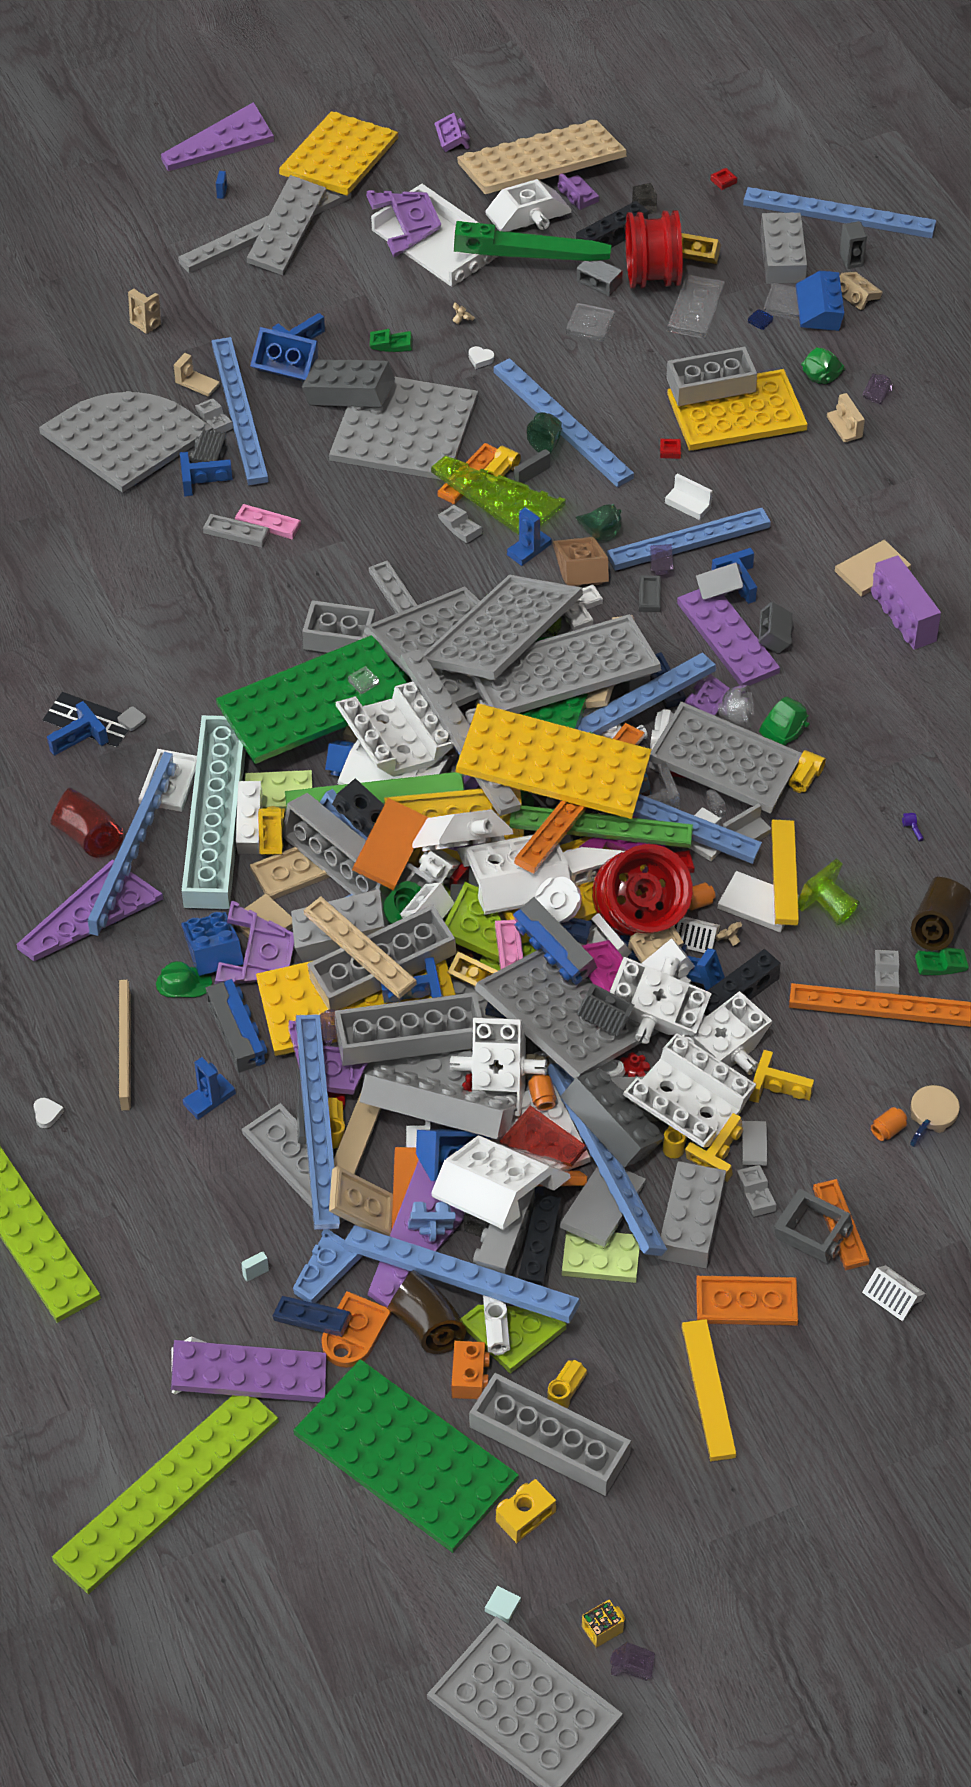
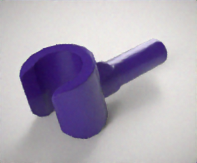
(910, 819)

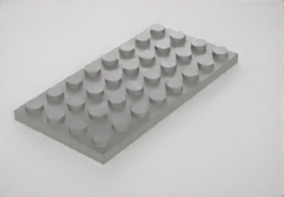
(501, 626)
(571, 666)

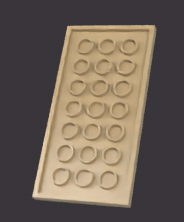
(541, 156)

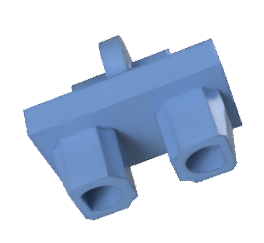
(431, 1222)

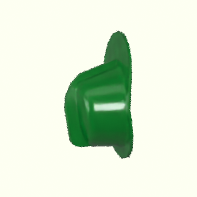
(399, 899)
(182, 981)

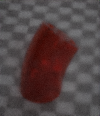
(87, 824)

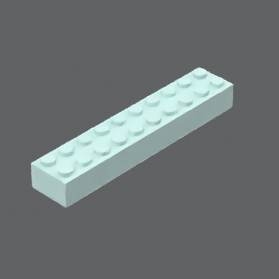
(213, 816)

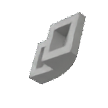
(212, 414)
(458, 523)
(887, 971)
(754, 1143)
(756, 1191)

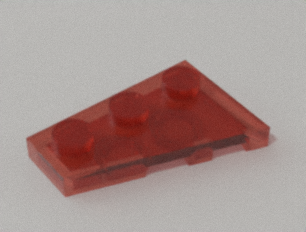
(543, 1138)

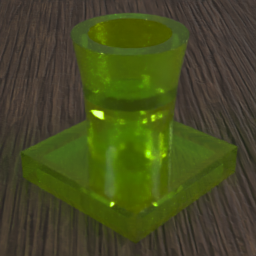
(828, 894)

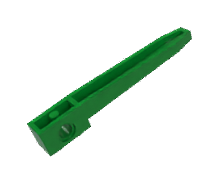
(484, 240)

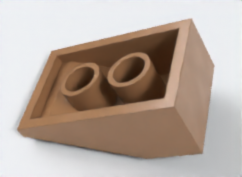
(581, 561)

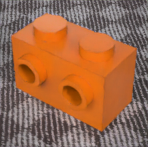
(468, 1369)

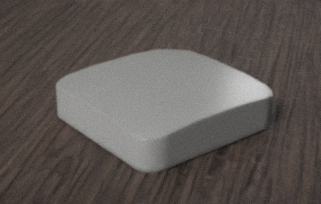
(131, 718)

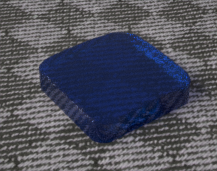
(760, 319)
(920, 1132)

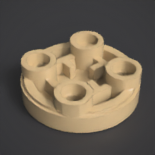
(936, 1105)

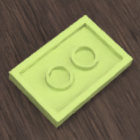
(276, 783)
(613, 1262)

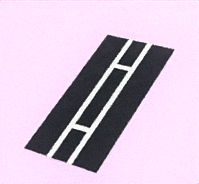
(65, 712)

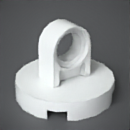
(560, 898)

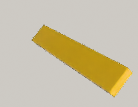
(784, 872)
(708, 1390)

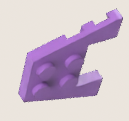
(414, 215)
(267, 947)
(338, 1077)

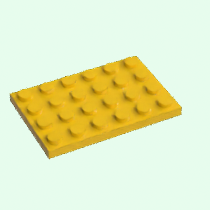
(339, 152)
(742, 417)

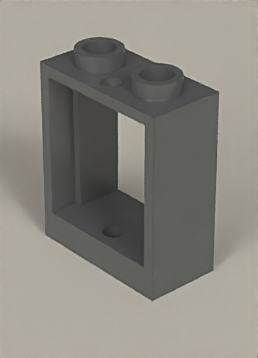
(794, 1212)

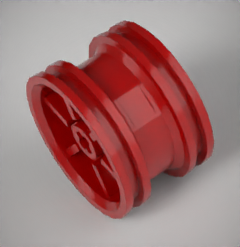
(654, 249)
(661, 864)

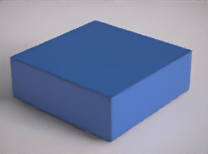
(221, 184)

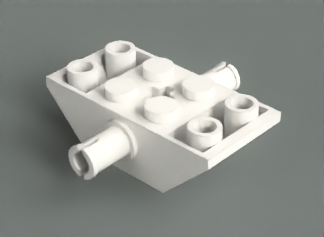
(526, 205)
(461, 830)
(678, 1004)
(732, 1032)
(501, 1041)

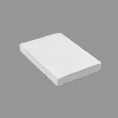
(179, 784)
(750, 900)

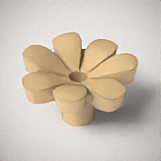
(461, 314)
(730, 934)

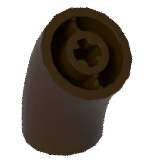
(940, 913)
(427, 1314)

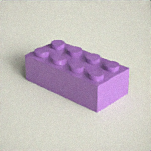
(905, 602)

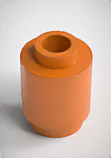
(702, 896)
(542, 1092)
(889, 1124)

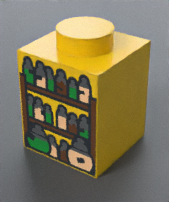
(603, 1623)

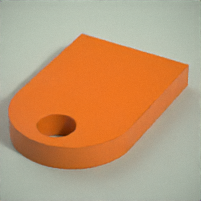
(361, 1333)

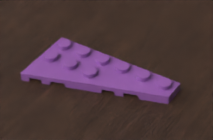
(232, 134)
(70, 919)
(389, 1277)

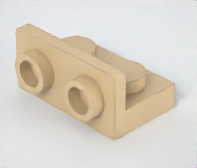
(858, 289)
(144, 311)
(847, 419)
(646, 944)

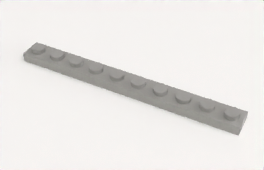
(243, 237)
(453, 722)

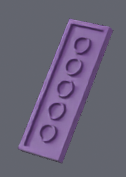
(729, 637)
(248, 1371)

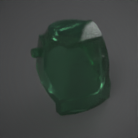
(544, 432)
(602, 523)

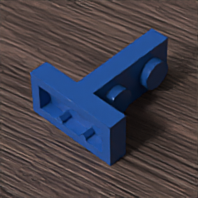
(309, 329)
(203, 472)
(531, 539)
(745, 559)
(78, 730)
(706, 970)
(426, 985)
(211, 1090)

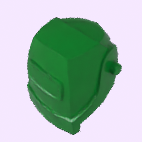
(822, 366)
(785, 721)

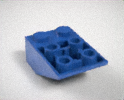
(212, 942)

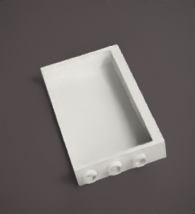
(436, 250)

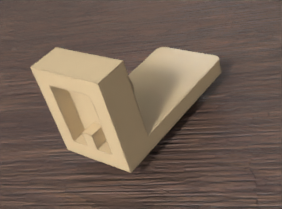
(191, 379)

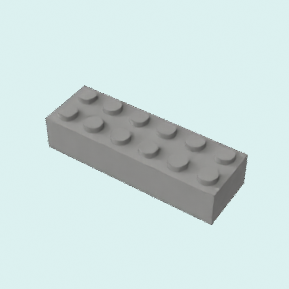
(327, 843)
(408, 942)
(406, 1028)
(437, 1102)
(550, 1434)

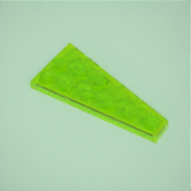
(496, 495)

